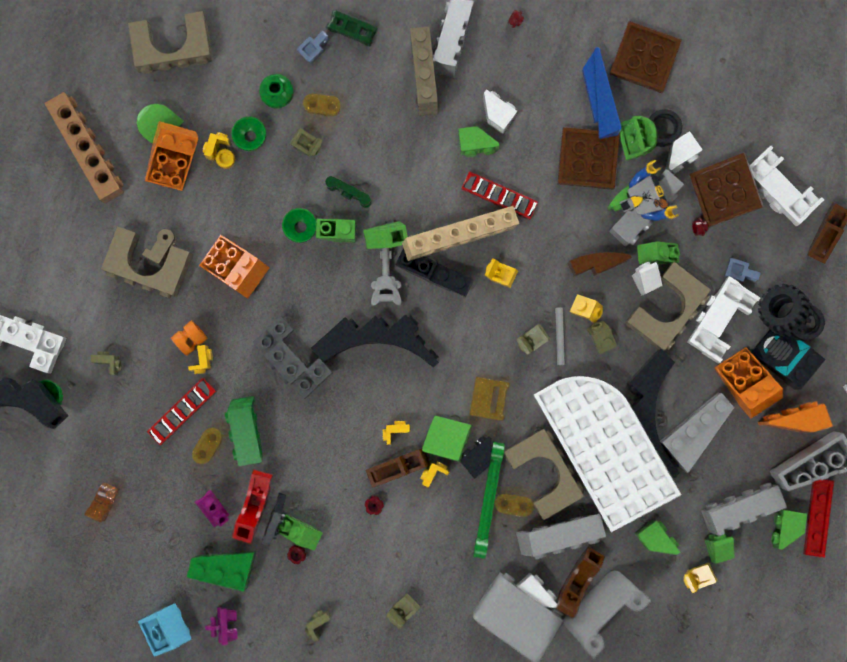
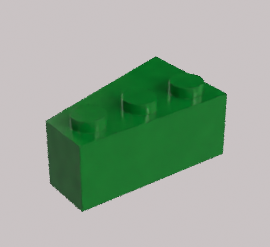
(244, 431)
(224, 570)

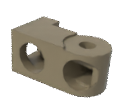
(161, 248)

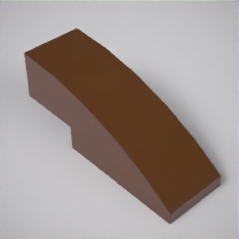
(828, 233)
(597, 262)
(397, 467)

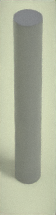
(559, 336)

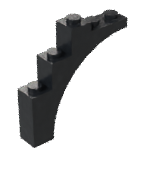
(347, 336)
(647, 385)
(33, 399)

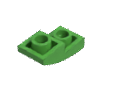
(615, 203)

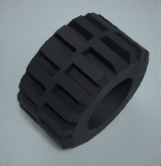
(775, 300)

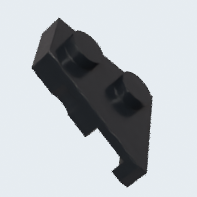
(277, 517)

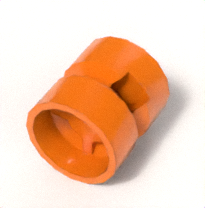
(190, 331)

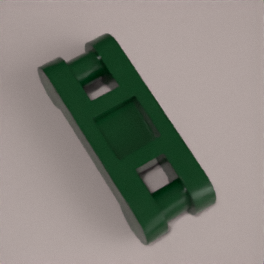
(351, 28)
(348, 191)

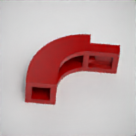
(253, 507)

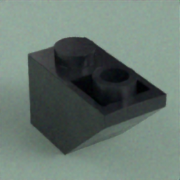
(478, 458)

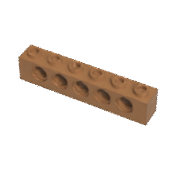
(58, 108)

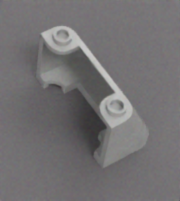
(600, 605)
(517, 618)

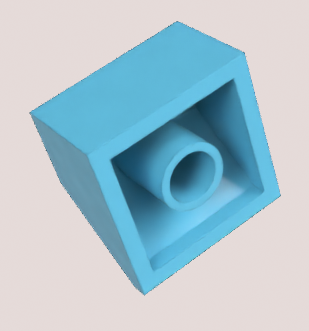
(165, 630)

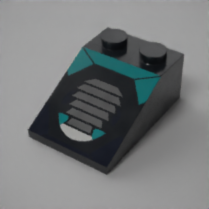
(788, 358)

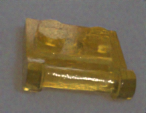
(483, 396)

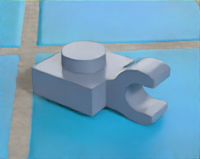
(311, 49)
(739, 271)

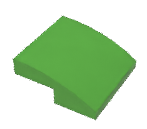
(447, 438)

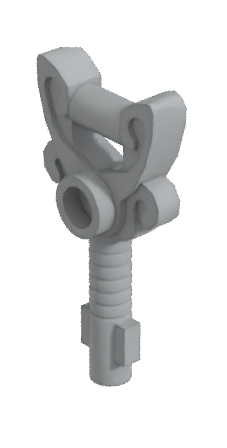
(386, 282)

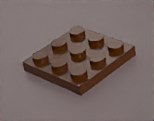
(645, 57)
(587, 159)
(726, 190)

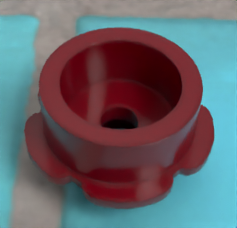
(515, 19)
(699, 227)
(374, 500)
(296, 549)

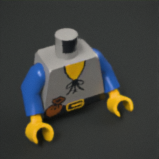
(647, 196)

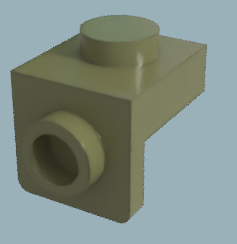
(306, 143)
(601, 336)
(532, 339)
(105, 358)
(402, 611)
(317, 619)

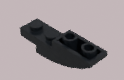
(436, 274)

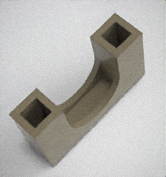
(195, 50)
(424, 71)
(119, 263)
(691, 294)
(566, 489)

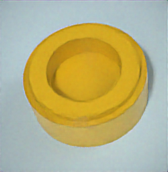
(225, 159)

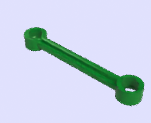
(481, 542)

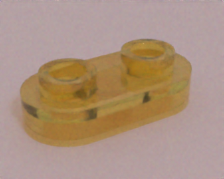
(322, 104)
(207, 445)
(513, 506)

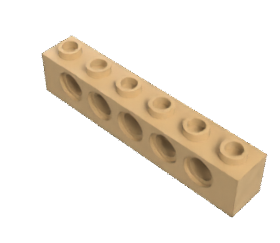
(460, 233)

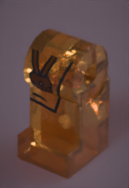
(102, 502)

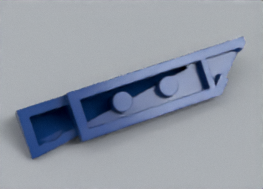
(600, 96)

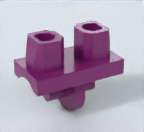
(212, 509)
(223, 616)

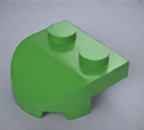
(151, 115)
(638, 137)

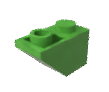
(475, 140)
(336, 230)
(385, 236)
(658, 252)
(788, 528)
(299, 532)
(655, 539)
(720, 547)

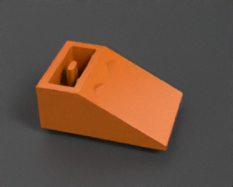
(171, 155)
(234, 266)
(749, 382)
(809, 418)

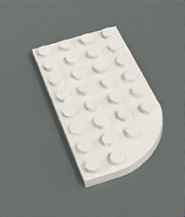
(607, 448)

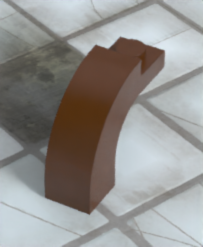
(578, 580)

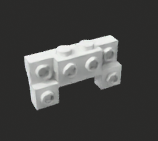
(779, 191)
(717, 316)
(33, 338)

